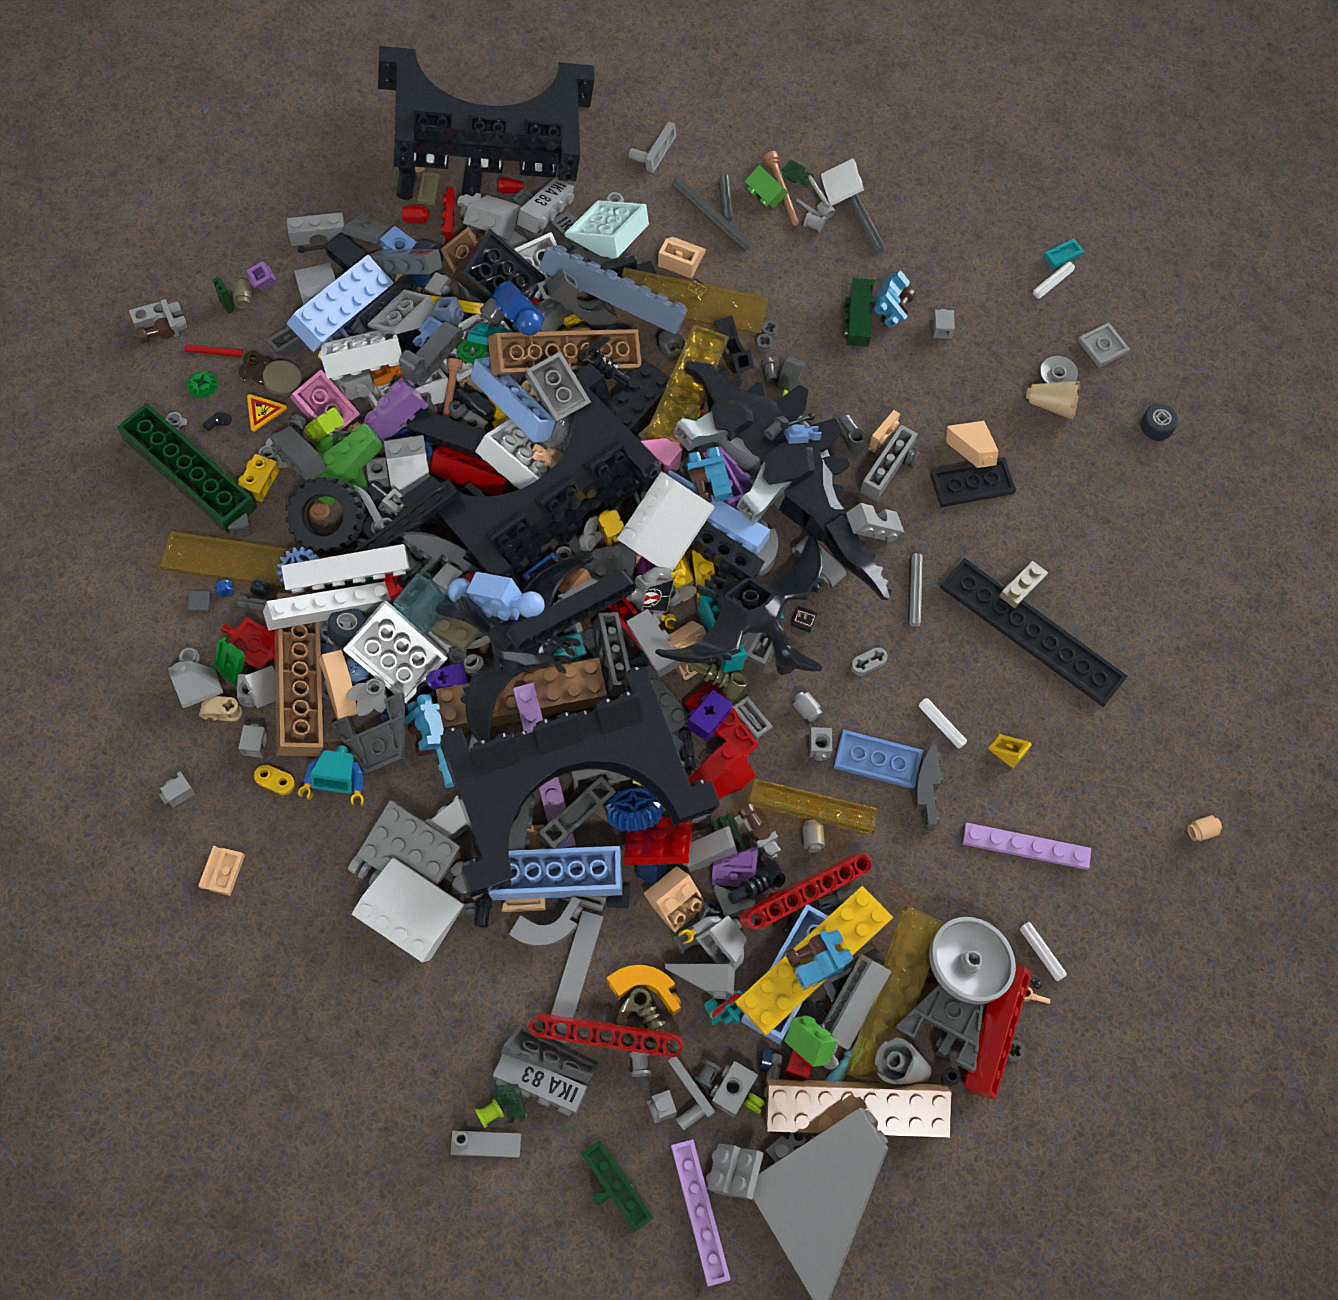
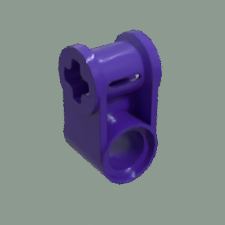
(448, 676)

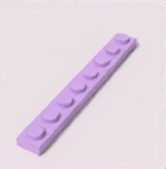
(551, 791)

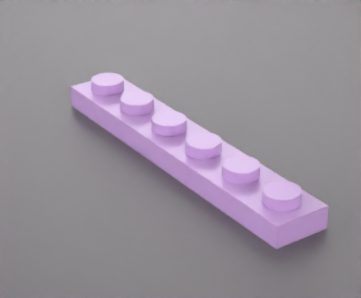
(1027, 846)
(700, 1213)

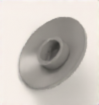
(1058, 365)

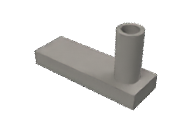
(658, 150)
(698, 1110)
(486, 1144)

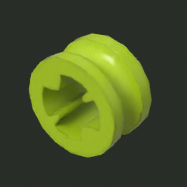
(754, 1103)

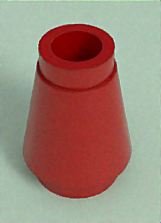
(508, 185)

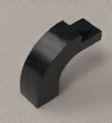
(735, 355)

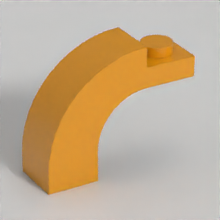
(645, 977)

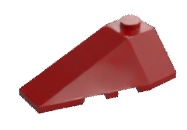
(726, 769)

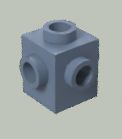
(448, 310)

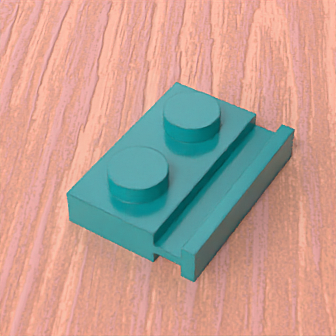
(482, 331)

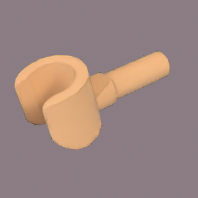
(1036, 997)

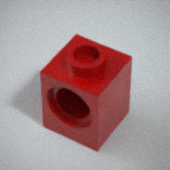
(798, 1067)

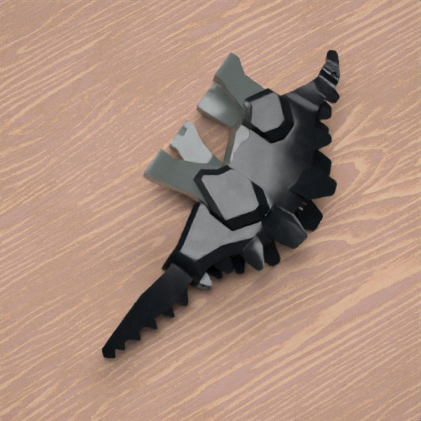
(784, 474)

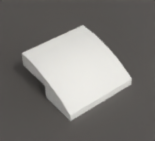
(842, 182)

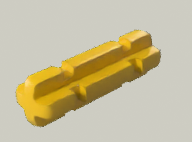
(571, 320)

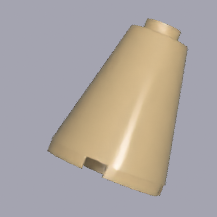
(1055, 397)

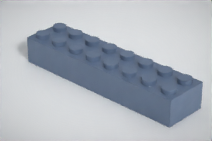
(615, 290)

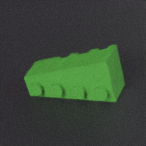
(349, 456)

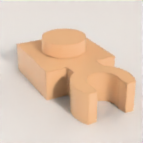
(549, 455)

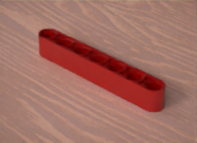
(797, 895)
(595, 1038)

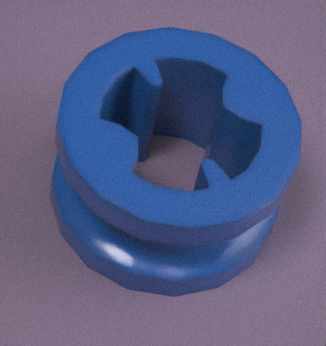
(224, 588)

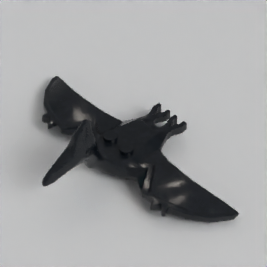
(755, 608)
(506, 660)

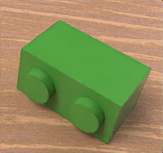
(766, 187)
(810, 1041)

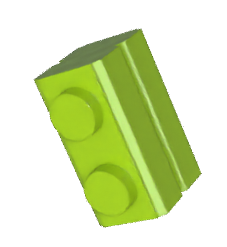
(324, 425)

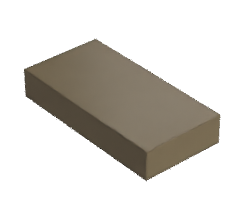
(428, 188)

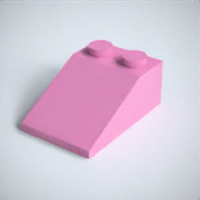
(321, 395)

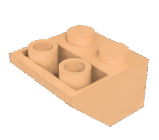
(680, 256)
(684, 637)
(675, 898)

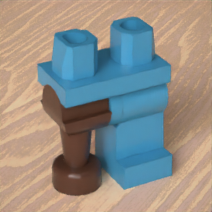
(888, 299)
(712, 471)
(425, 724)
(826, 959)

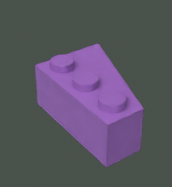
(394, 409)
(739, 481)

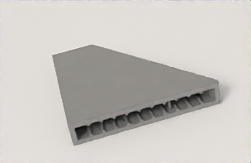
(819, 1197)

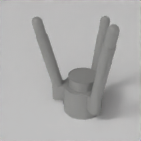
(824, 208)

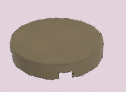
(281, 378)

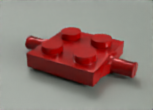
(254, 641)

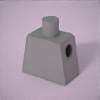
(355, 385)

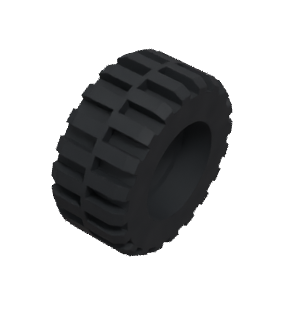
(299, 510)

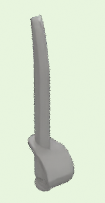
(379, 522)

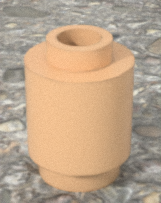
(1204, 828)

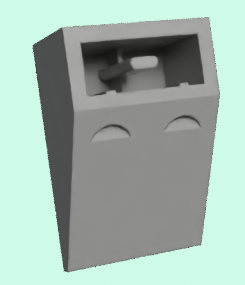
(758, 647)

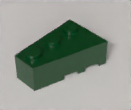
(859, 312)

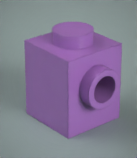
(261, 276)

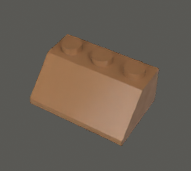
(459, 248)

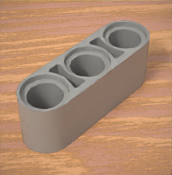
(832, 570)

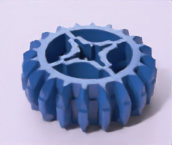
(633, 809)

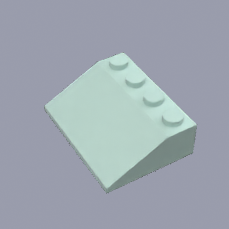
(609, 227)

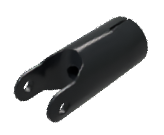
(476, 402)

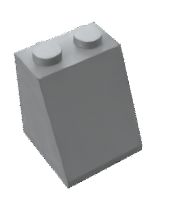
(494, 215)

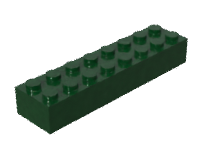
(186, 467)

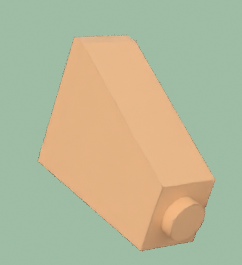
(973, 443)

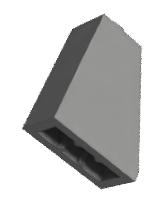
(710, 849)

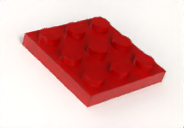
(659, 844)

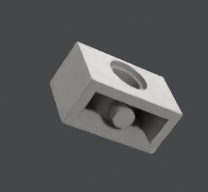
(727, 1101)

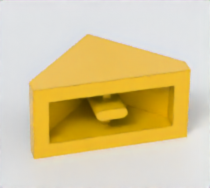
(1009, 749)

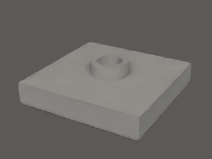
(1103, 345)

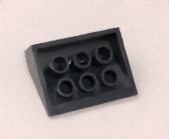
(495, 263)

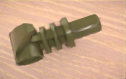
(732, 684)
(645, 1011)

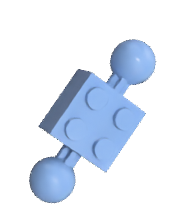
(497, 596)

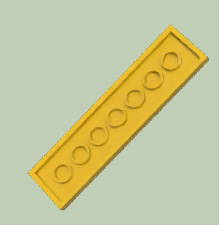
(779, 990)

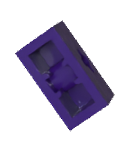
(718, 711)

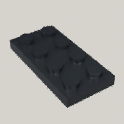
(971, 484)

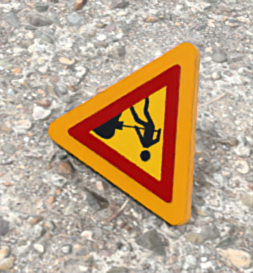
(262, 411)

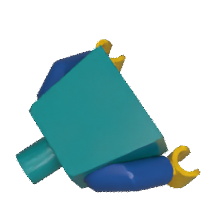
(334, 772)

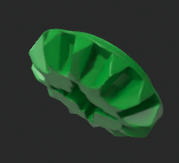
(465, 348)
(206, 389)

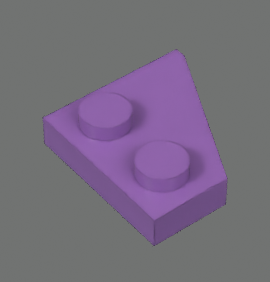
(735, 868)

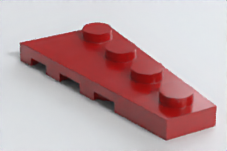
(731, 728)

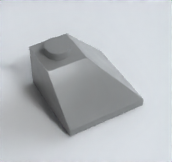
(194, 682)

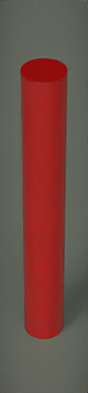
(213, 350)

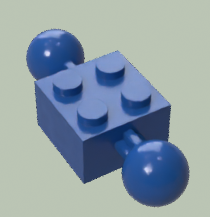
(518, 308)

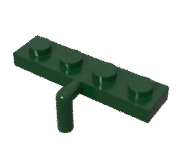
(616, 1187)

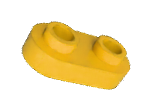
(273, 780)

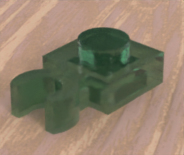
(796, 172)
(511, 1099)

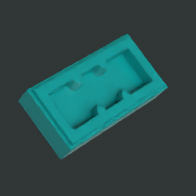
(1063, 253)

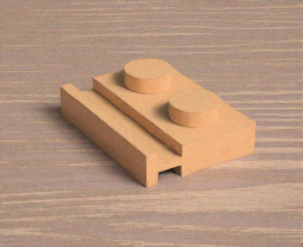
(883, 432)
(221, 870)

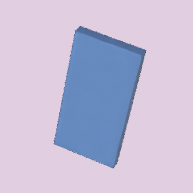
(878, 759)

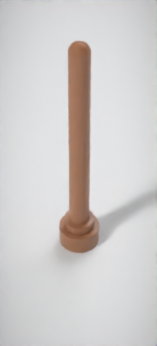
(772, 160)
(454, 366)

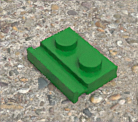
(229, 661)

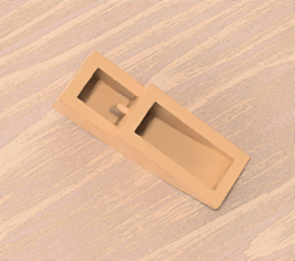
(338, 683)

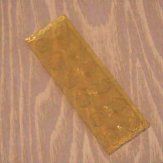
(813, 806)

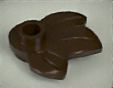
(253, 369)

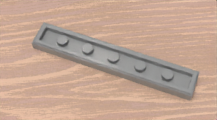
(576, 968)

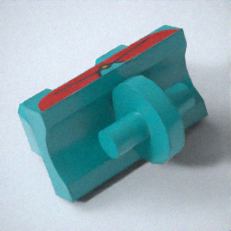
(726, 1009)

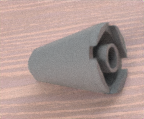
(901, 1063)

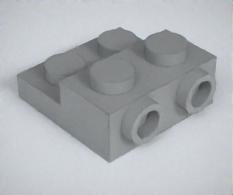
(734, 1171)

